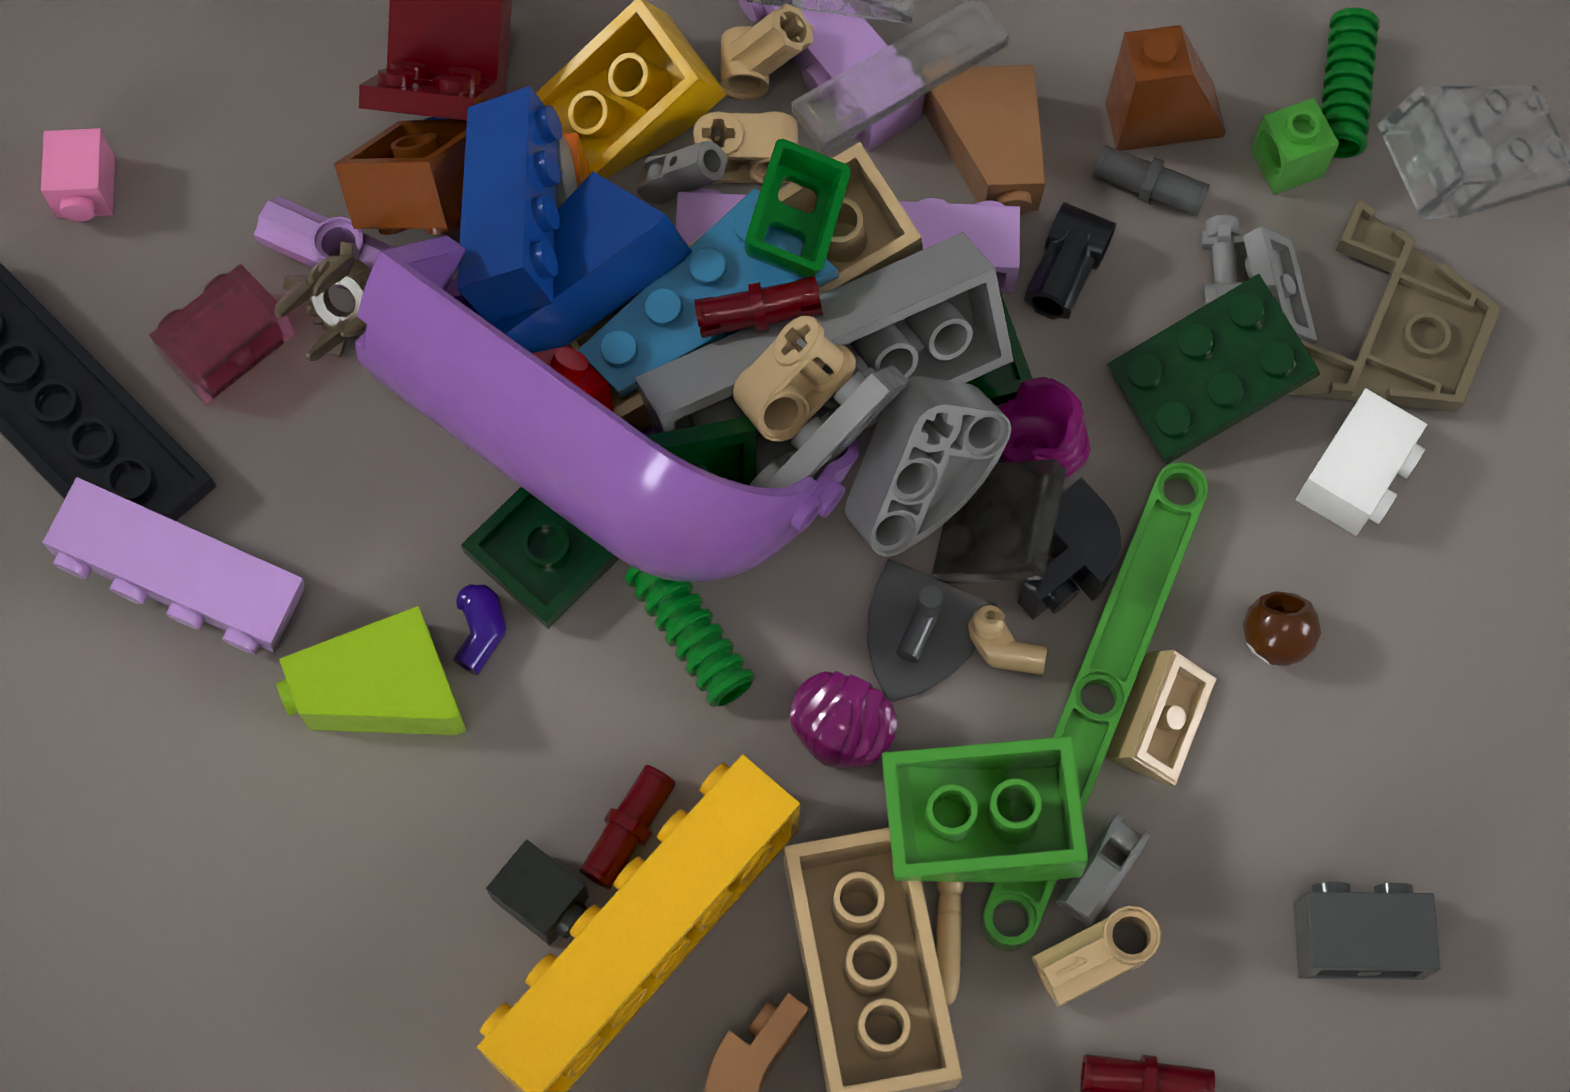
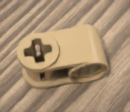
(746, 141)
(789, 382)

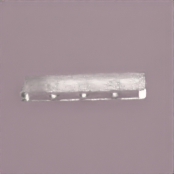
(899, 74)

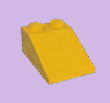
(631, 89)

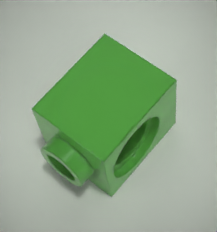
(1294, 145)

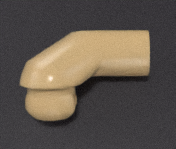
(998, 645)

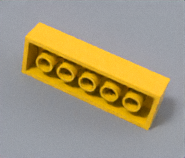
(642, 931)

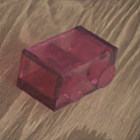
(221, 333)

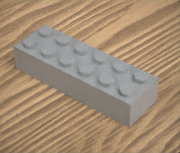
(923, 314)

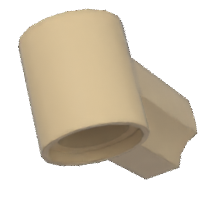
(757, 51)
(1092, 956)

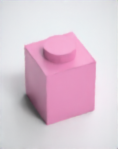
(78, 173)

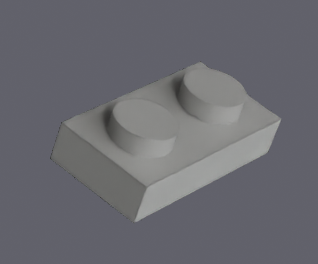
(1277, 264)

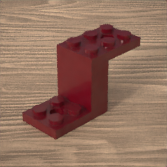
(441, 57)

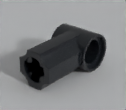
(1072, 251)

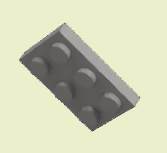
(827, 437)

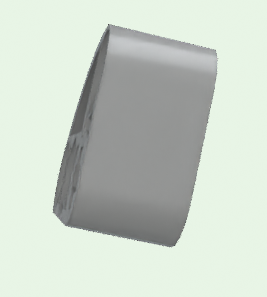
(924, 462)

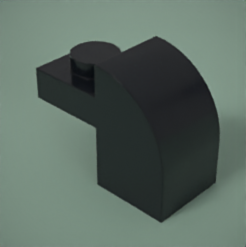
(1083, 551)

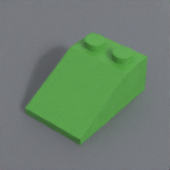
(986, 812)

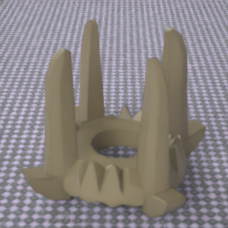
(314, 291)

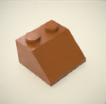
(407, 177)

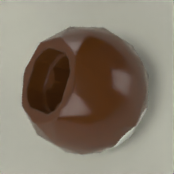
(1281, 628)

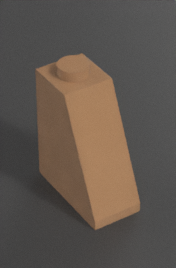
(992, 132)

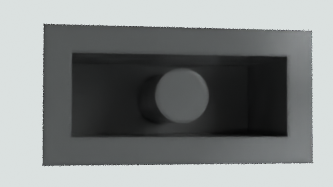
(1366, 933)

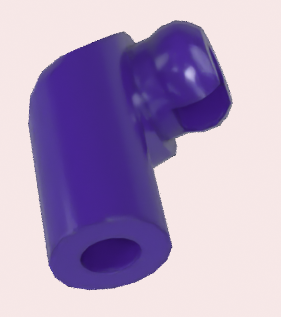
(485, 624)

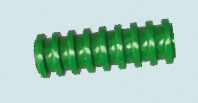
(1350, 78)
(694, 635)

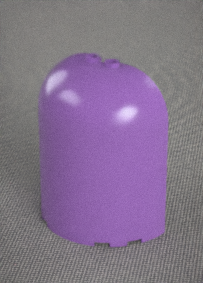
(562, 440)

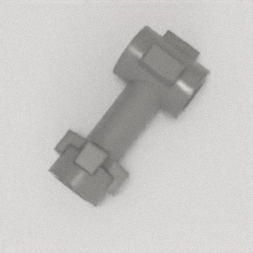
(1222, 237)

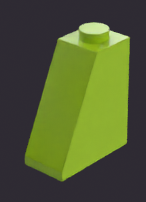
(373, 681)

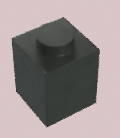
(539, 893)

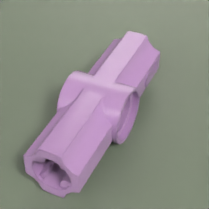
(309, 235)

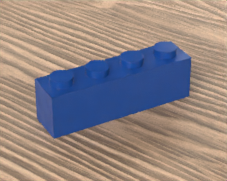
(509, 205)

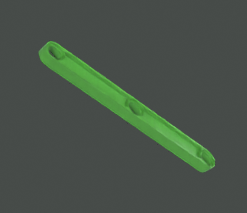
(1113, 662)

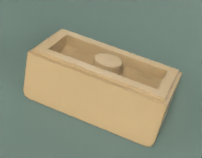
(1161, 716)

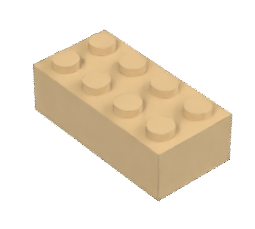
(870, 968)

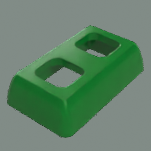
(813, 171)

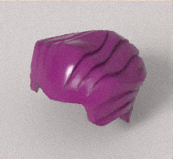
(1046, 425)
(843, 720)

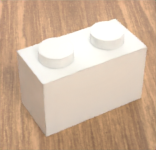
(1362, 462)

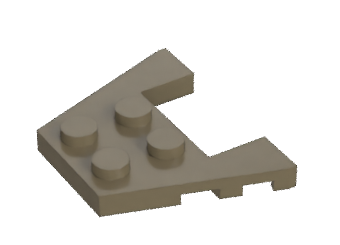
(1423, 332)

